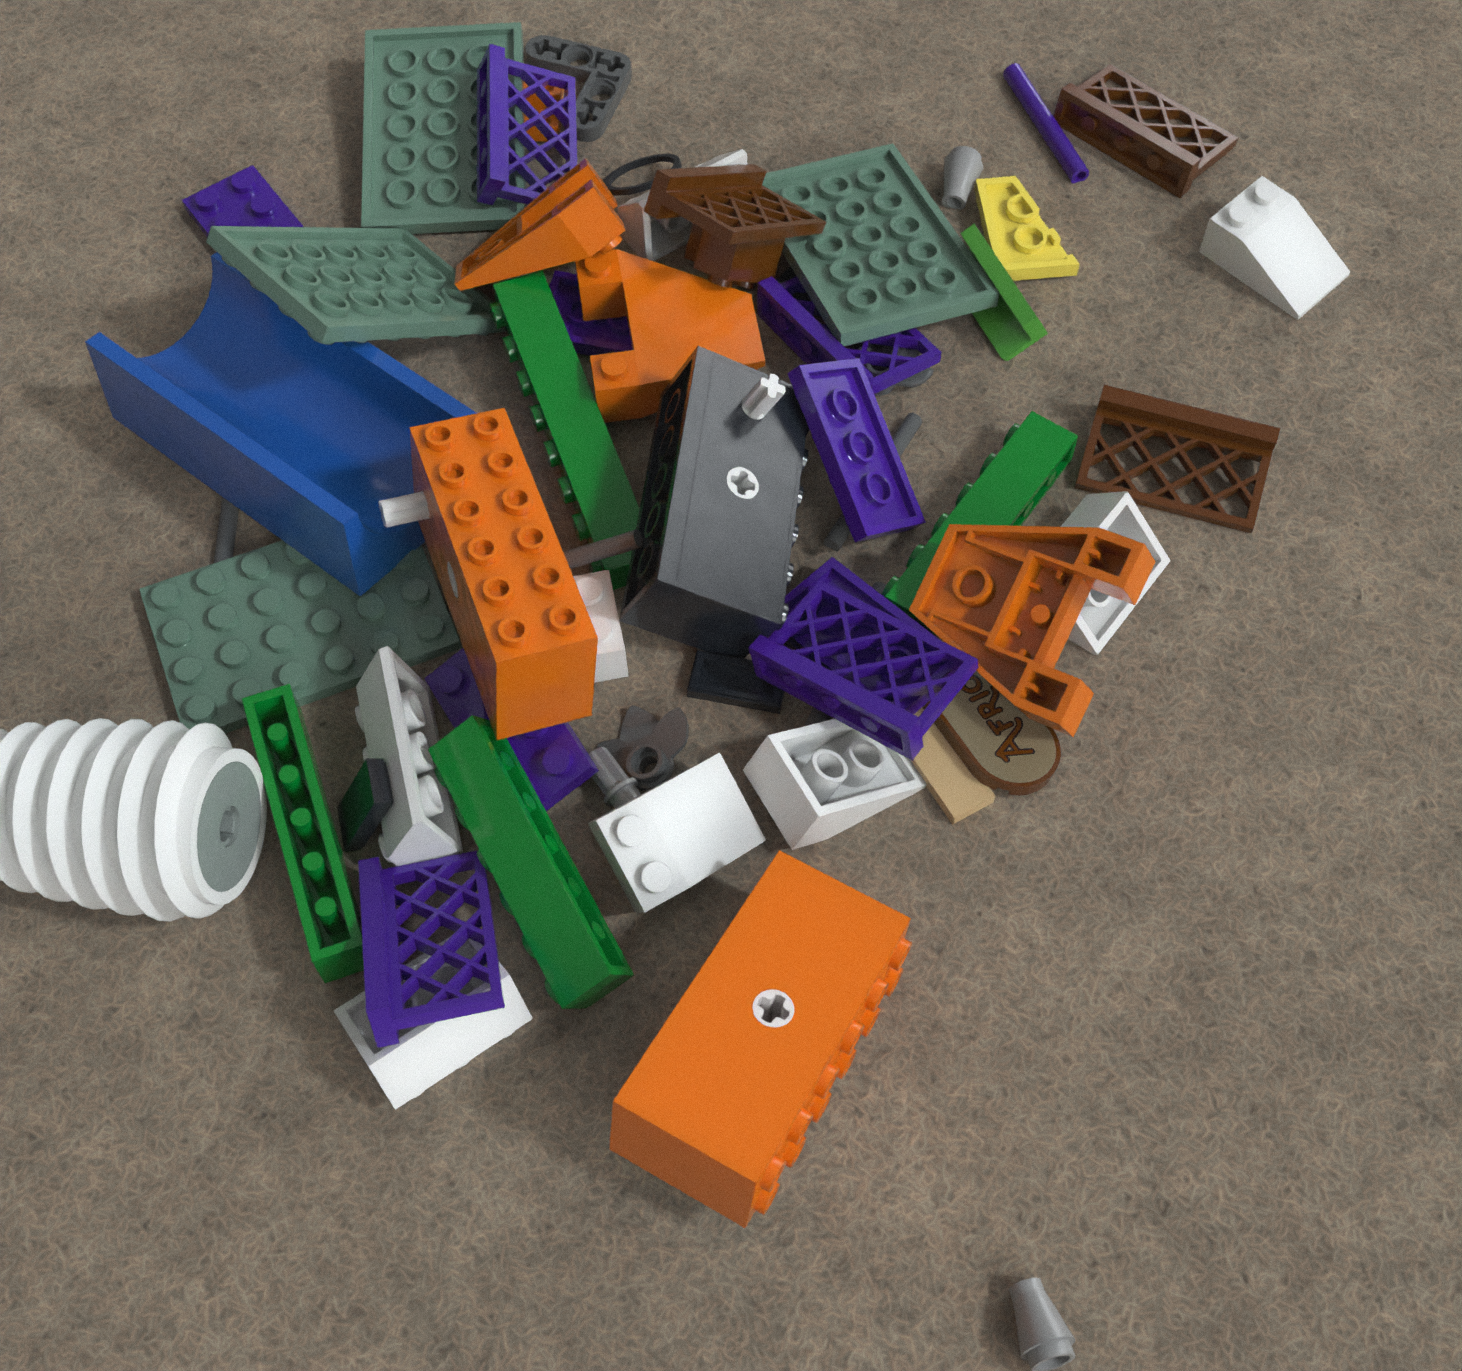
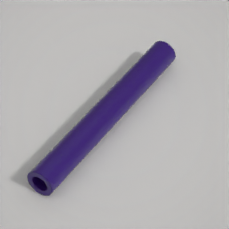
(1046, 123)

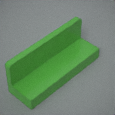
(1012, 323)

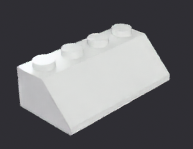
(400, 728)

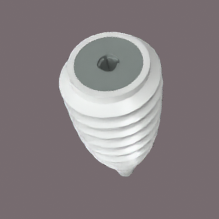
(130, 816)

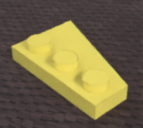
(1018, 232)

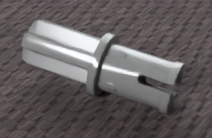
(612, 779)

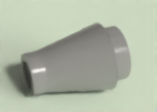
(960, 174)
(1040, 1328)

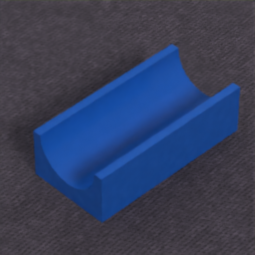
(283, 425)

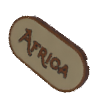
(998, 739)

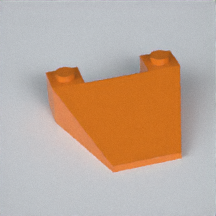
(556, 228)
(666, 320)
(1015, 599)

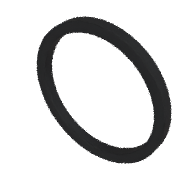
(620, 191)

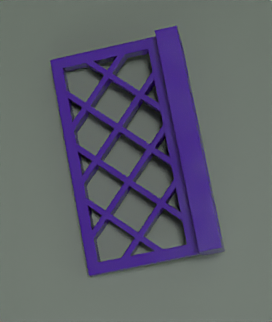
(495, 122)
(814, 343)
(848, 701)
(384, 955)

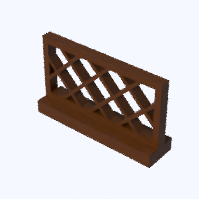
(1141, 146)
(729, 204)
(1194, 429)

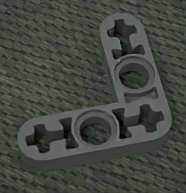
(609, 78)

